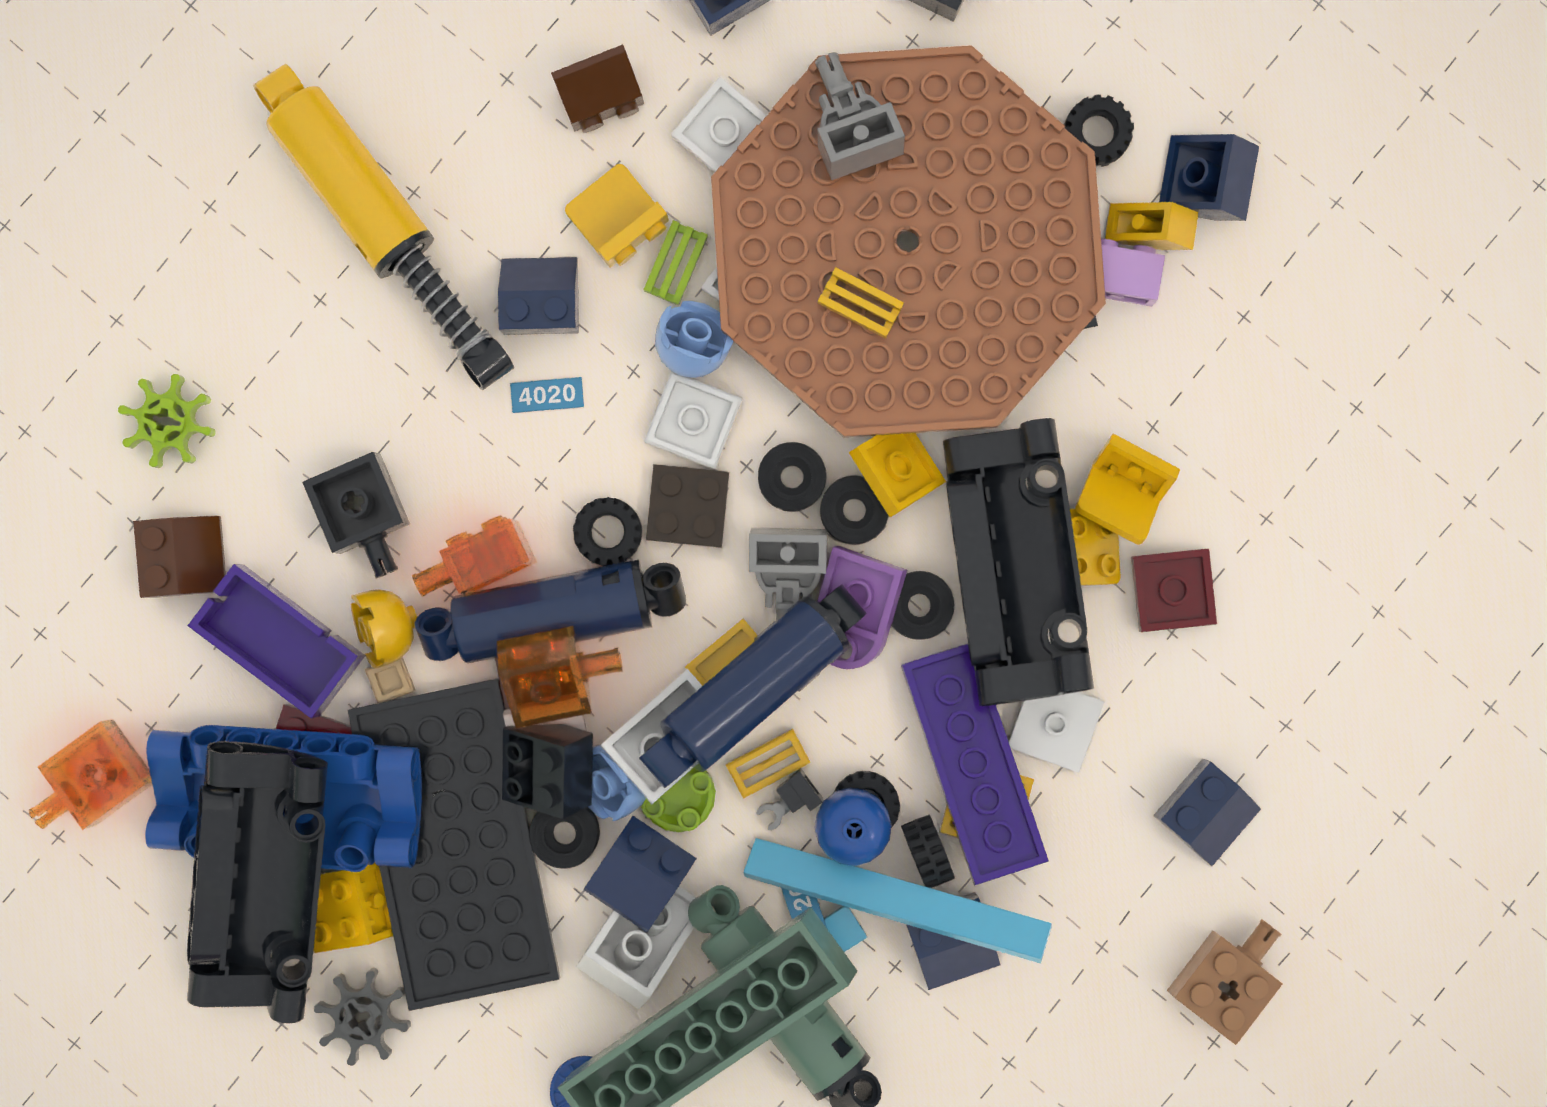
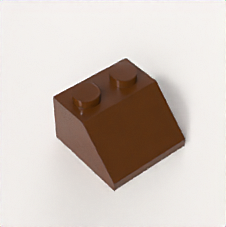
(598, 89)
(179, 555)

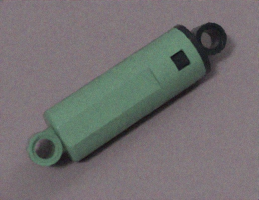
(814, 1046)

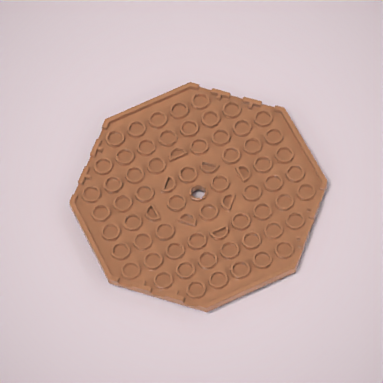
(999, 266)

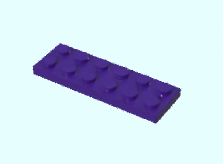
(974, 767)

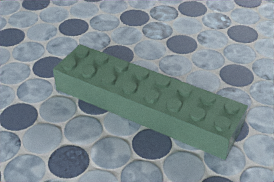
(716, 1020)

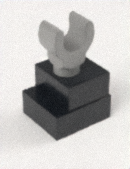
(794, 794)

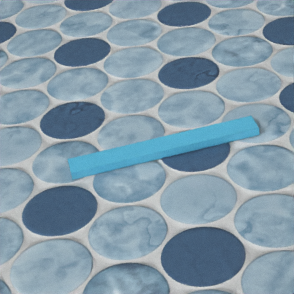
(898, 900)

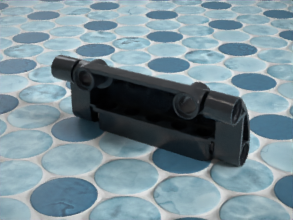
(1016, 564)
(256, 878)

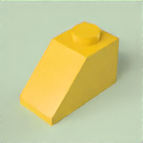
(1152, 225)

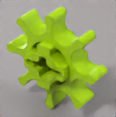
(164, 436)

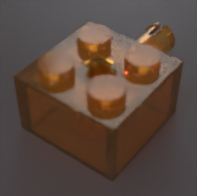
(479, 558)
(549, 676)
(73, 779)

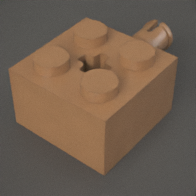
(1240, 968)

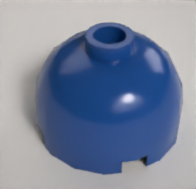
(850, 807)

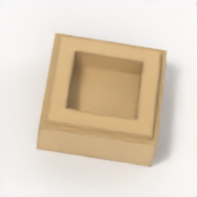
(390, 681)

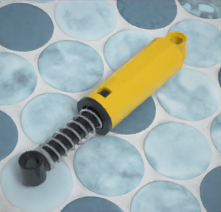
(372, 212)

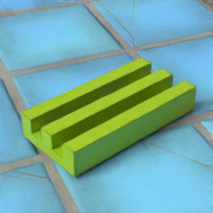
(688, 233)

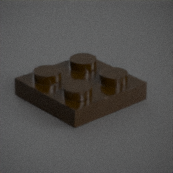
(687, 506)

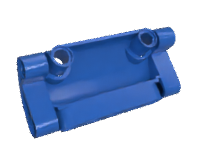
(368, 800)

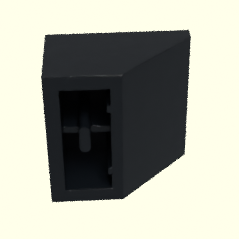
(548, 768)

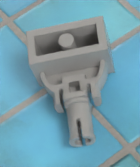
(854, 129)
(787, 563)

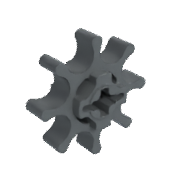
(367, 1031)

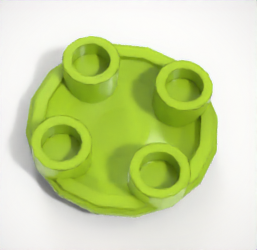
(684, 804)

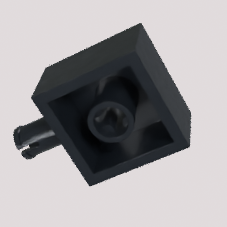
(348, 528)

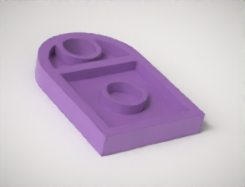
(876, 589)

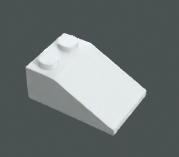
(644, 731)
(636, 960)

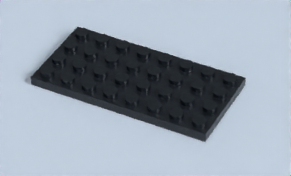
(474, 901)

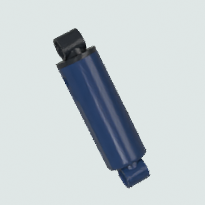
(592, 600)
(753, 685)

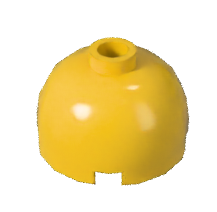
(383, 625)

